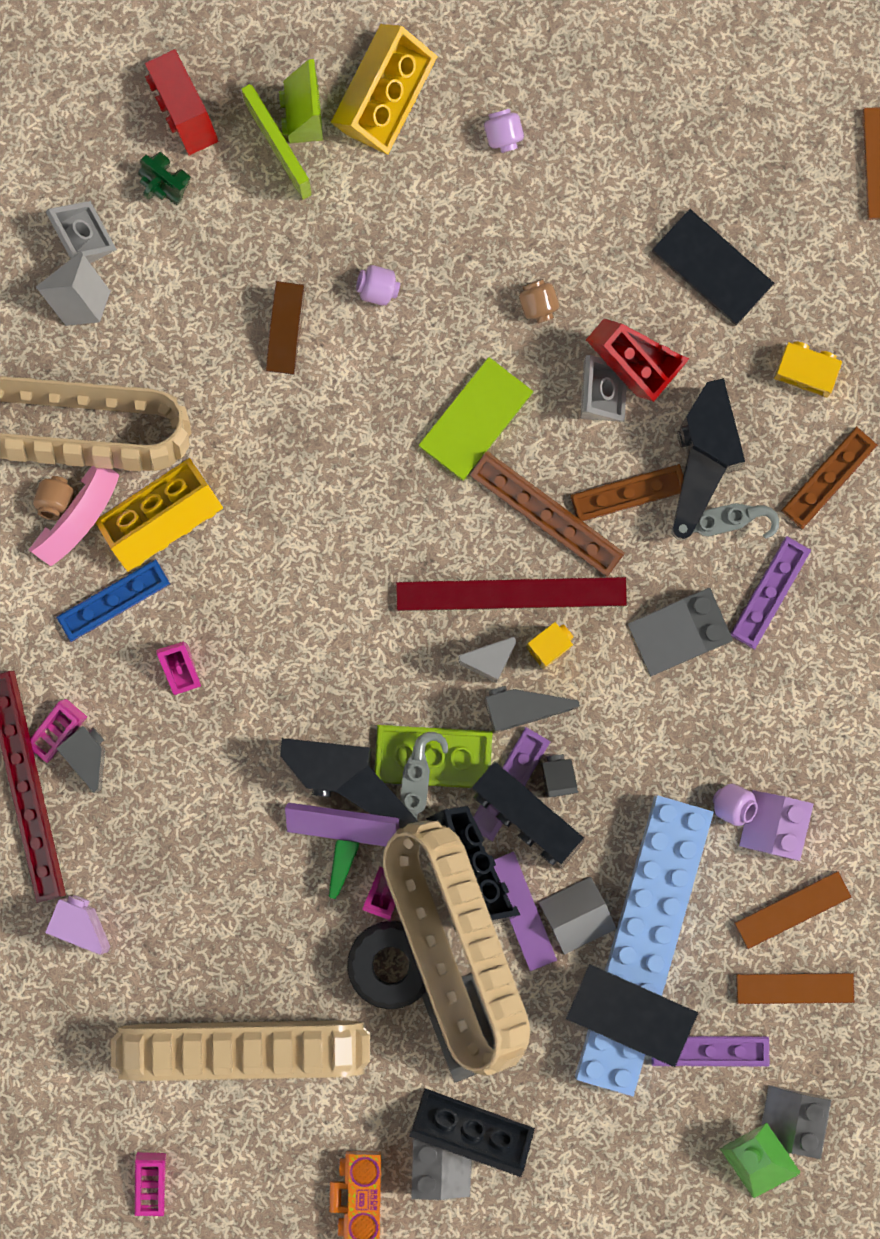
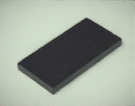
(713, 267)
(632, 1015)
(472, 1132)

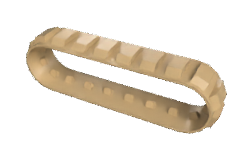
(95, 453)
(436, 958)
(240, 1050)

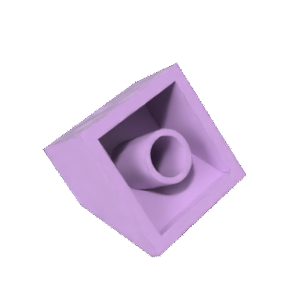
(777, 826)
(78, 925)

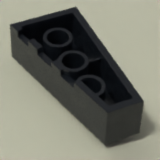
(528, 815)
(493, 891)

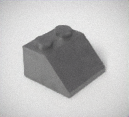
(797, 1120)
(439, 1173)

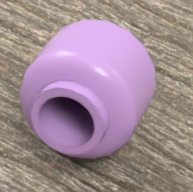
(504, 130)
(377, 285)
(735, 805)

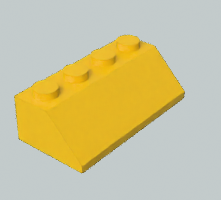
(384, 88)
(158, 515)

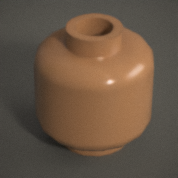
(539, 301)
(53, 497)

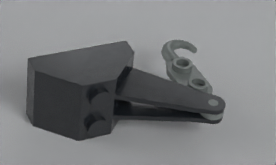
(712, 451)
(348, 772)

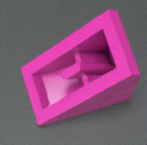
(179, 667)
(380, 898)

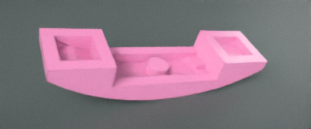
(78, 517)

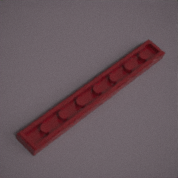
(511, 594)
(28, 794)

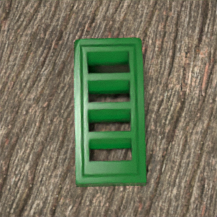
(343, 858)

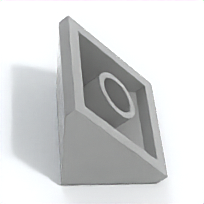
(81, 230)
(76, 292)
(602, 392)
(489, 660)
(577, 915)

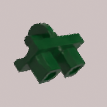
(161, 182)

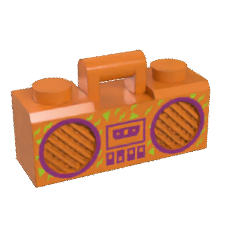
(363, 1183)

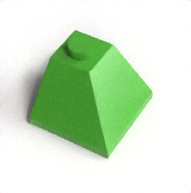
(760, 1160)

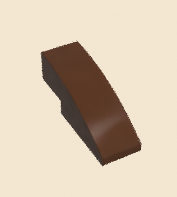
(285, 327)

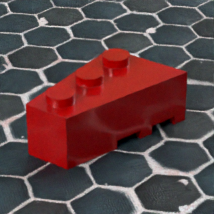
(181, 101)
(635, 358)

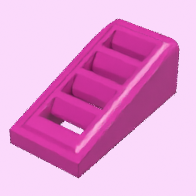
(72, 713)
(150, 1160)

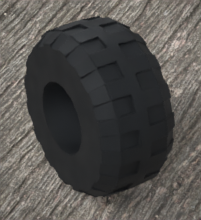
(361, 972)

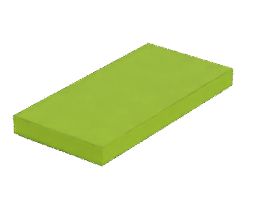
(276, 141)
(476, 418)
(460, 767)

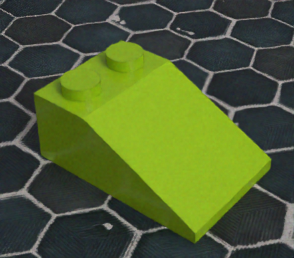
(302, 105)

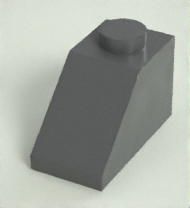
(86, 756)
(559, 776)

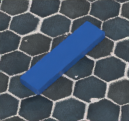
(113, 600)

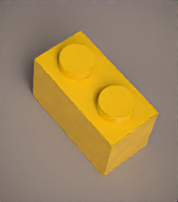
(808, 368)
(550, 644)

